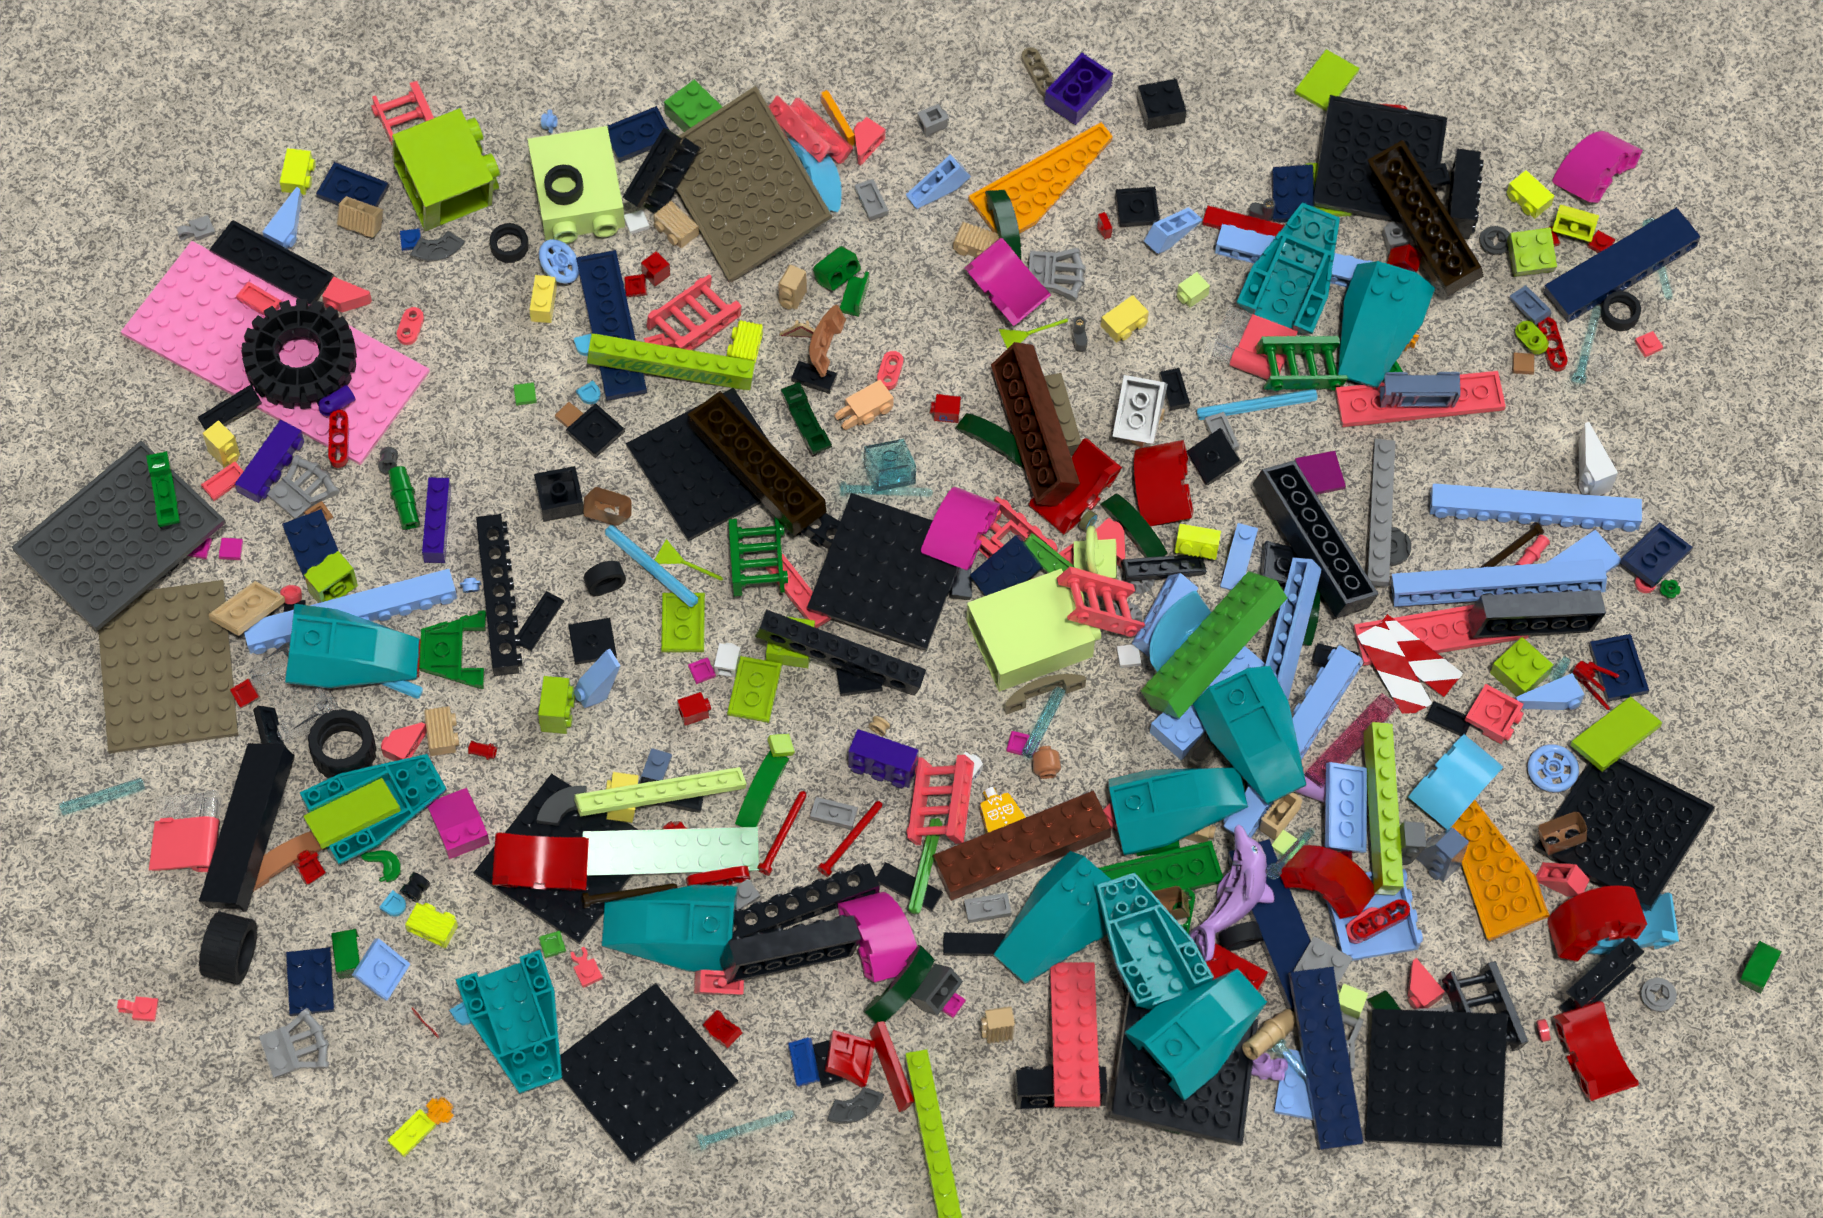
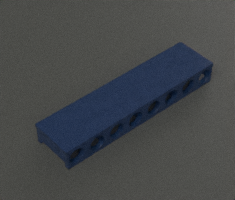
(1622, 263)
(1281, 929)

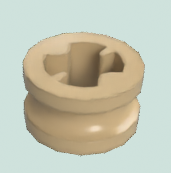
(879, 725)

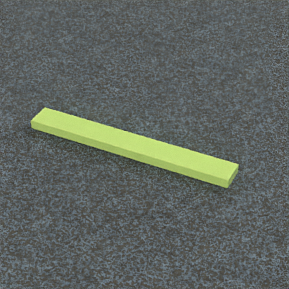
(660, 791)

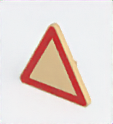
(798, 330)

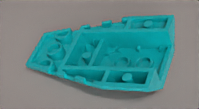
(1294, 271)
(1380, 319)
(1056, 919)

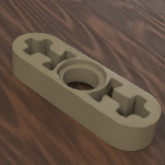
(1038, 64)

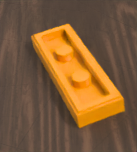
(837, 117)

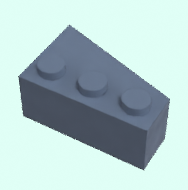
(1444, 854)

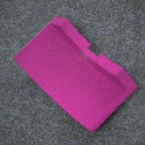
(1593, 163)
(1008, 280)
(958, 527)
(883, 933)

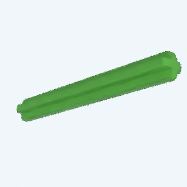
(924, 870)

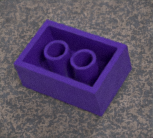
(1078, 88)
(883, 759)

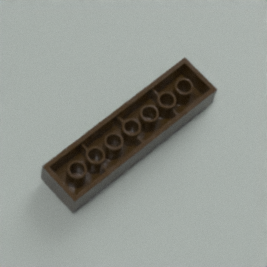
(1425, 218)
(757, 463)

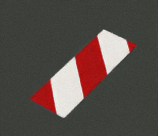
(1424, 661)
(1394, 669)

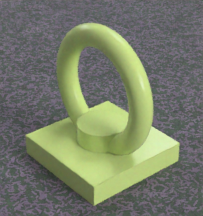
(1096, 555)

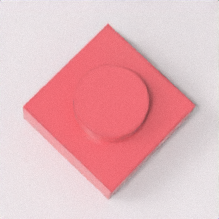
(1648, 344)

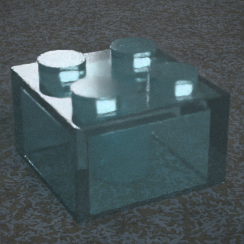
(889, 465)

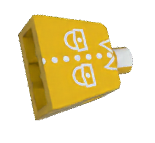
(998, 810)

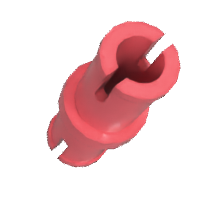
(1533, 552)

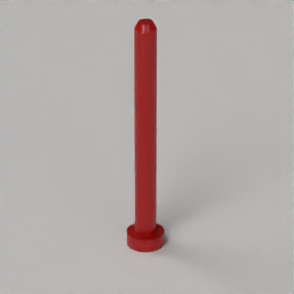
(765, 867)
(825, 868)

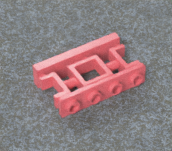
(1017, 524)

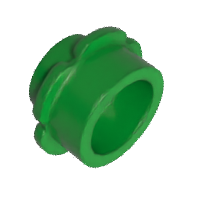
(1666, 592)

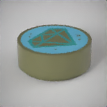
(1087, 520)

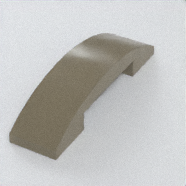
(1069, 682)

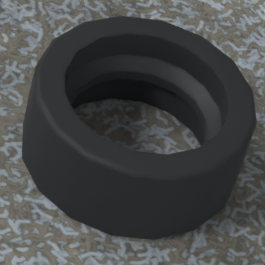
(566, 197)
(509, 256)
(1619, 324)
(604, 578)
(1240, 936)

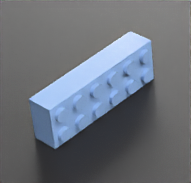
(1182, 733)

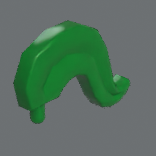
(390, 861)

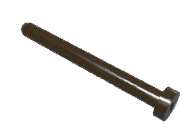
(1535, 530)
(613, 896)

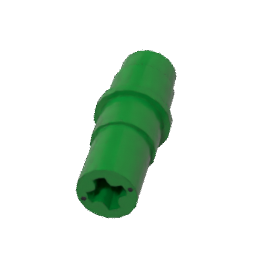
(403, 497)

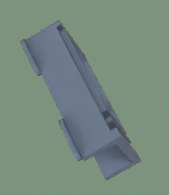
(1420, 390)

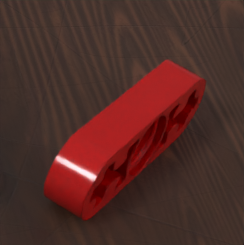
(1550, 352)
(344, 445)
(723, 876)
(1391, 907)

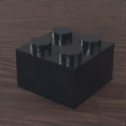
(1161, 104)
(559, 493)

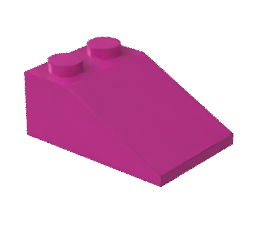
(458, 823)

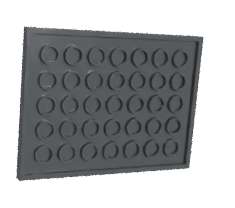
(107, 539)

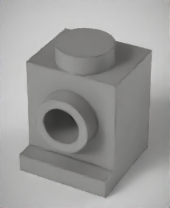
(932, 120)
(1394, 236)

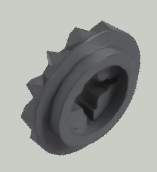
(1488, 235)

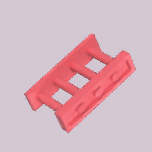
(415, 95)
(810, 130)
(697, 334)
(1107, 588)
(956, 809)

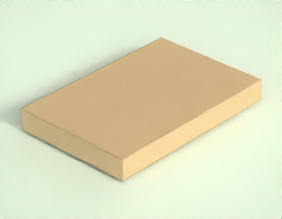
(246, 608)

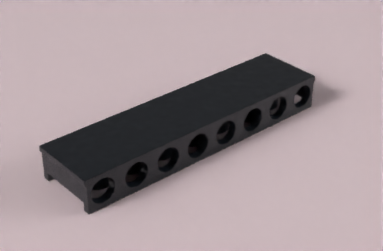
(247, 826)

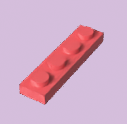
(798, 592)

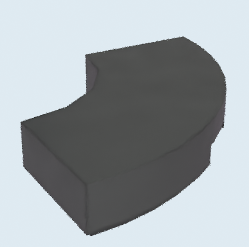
(437, 249)
(559, 805)
(856, 1108)

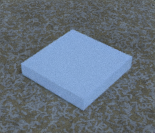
(381, 969)

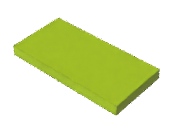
(1616, 733)
(351, 813)

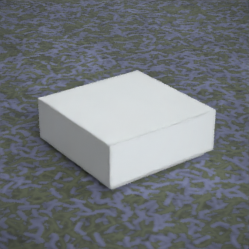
(636, 221)
(1128, 656)

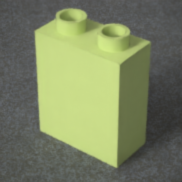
(601, 203)
(1027, 630)

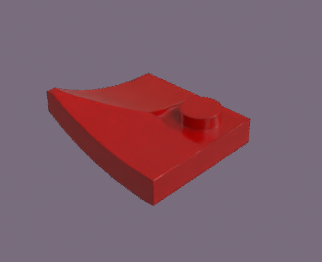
(850, 1057)

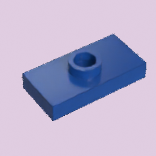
(804, 1062)

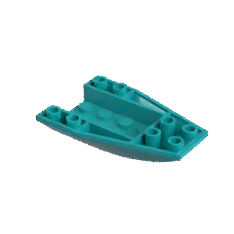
(347, 650)
(1254, 731)
(410, 780)
(1169, 804)
(674, 926)
(1148, 943)
(517, 1020)
(1198, 1029)

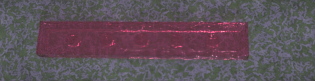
(1351, 739)

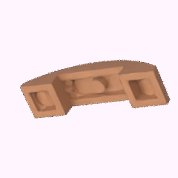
(830, 324)
(283, 856)

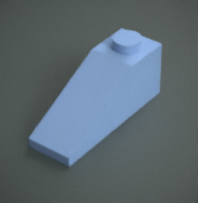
(939, 182)
(284, 224)
(1171, 229)
(1239, 555)
(598, 680)
(1555, 695)

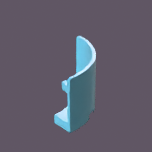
(823, 175)
(1176, 627)
(1456, 782)
(1659, 932)

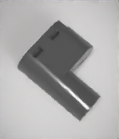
(1262, 211)
(1079, 334)

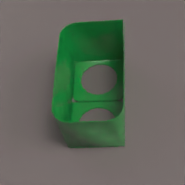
(830, 265)
(345, 952)
(1760, 967)

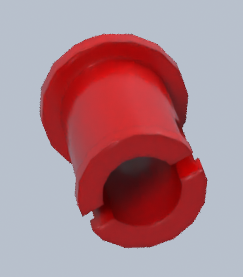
(484, 750)

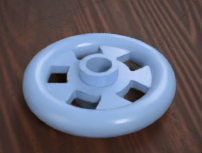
(559, 261)
(1548, 752)

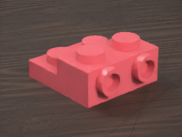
(1495, 714)

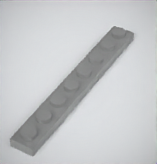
(1381, 512)

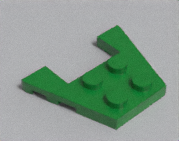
(443, 650)

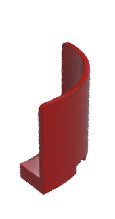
(1094, 473)
(1161, 483)
(540, 862)
(1333, 876)
(1594, 916)
(1594, 1051)

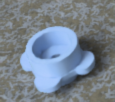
(549, 121)
(470, 585)

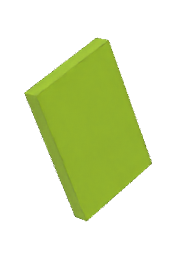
(1326, 78)
(682, 624)
(754, 689)

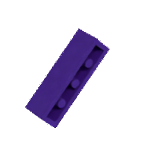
(270, 461)
(436, 520)

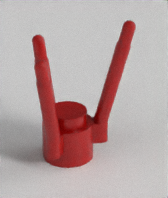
(1585, 674)

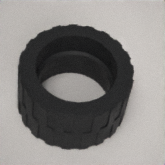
(336, 722)
(227, 947)

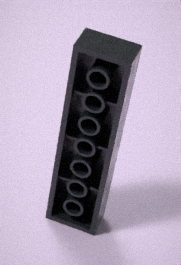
(1315, 537)

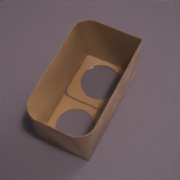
(607, 498)
(1551, 827)
(1174, 895)

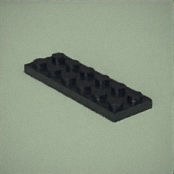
(271, 262)

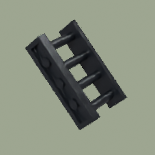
(653, 166)
(1603, 976)
(1498, 996)

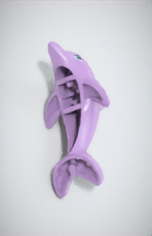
(1238, 892)

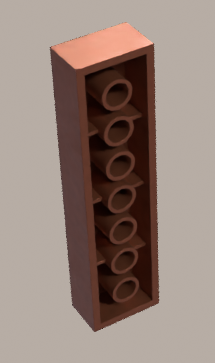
(1035, 424)
(1022, 845)

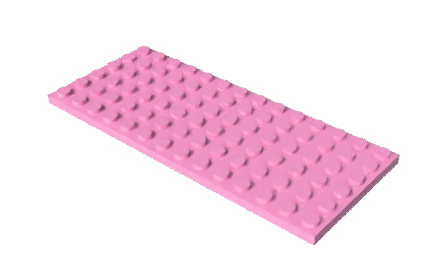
(202, 327)

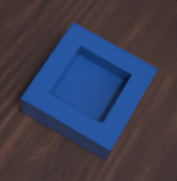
(409, 238)

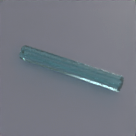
(1043, 722)
(102, 796)

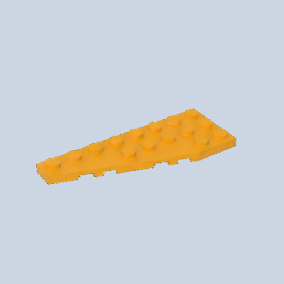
(1045, 179)
(1498, 877)

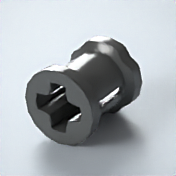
(390, 461)

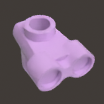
(1268, 1068)

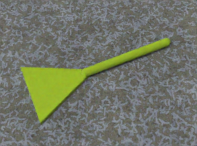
(1012, 336)
(669, 555)

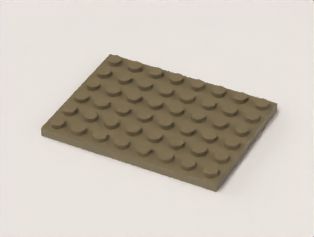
(748, 186)
(167, 670)

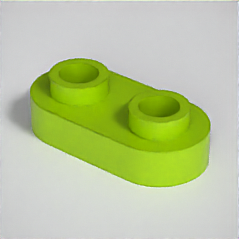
(1530, 336)

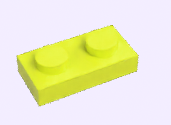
(411, 1133)

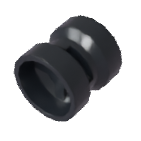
(415, 887)

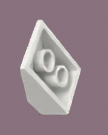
(1139, 409)
(1595, 467)

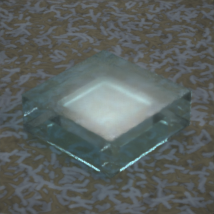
(1561, 669)

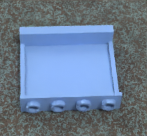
(1397, 939)

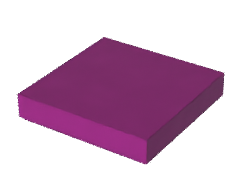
(1322, 472)

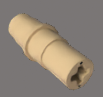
(1270, 1034)

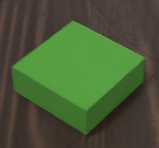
(525, 393)
(552, 944)

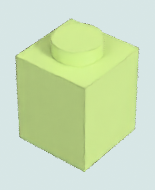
(1193, 290)
(1352, 1000)

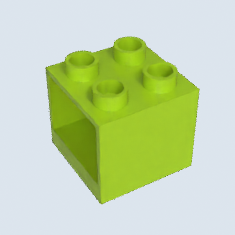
(445, 168)

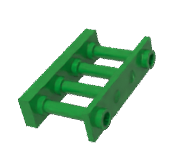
(1301, 345)
(739, 564)

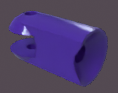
(336, 400)

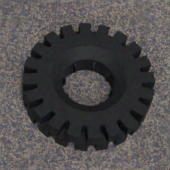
(306, 382)

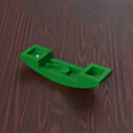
(163, 489)
(761, 790)

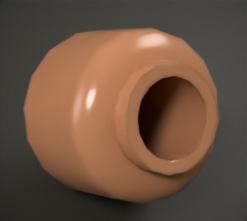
(1046, 762)

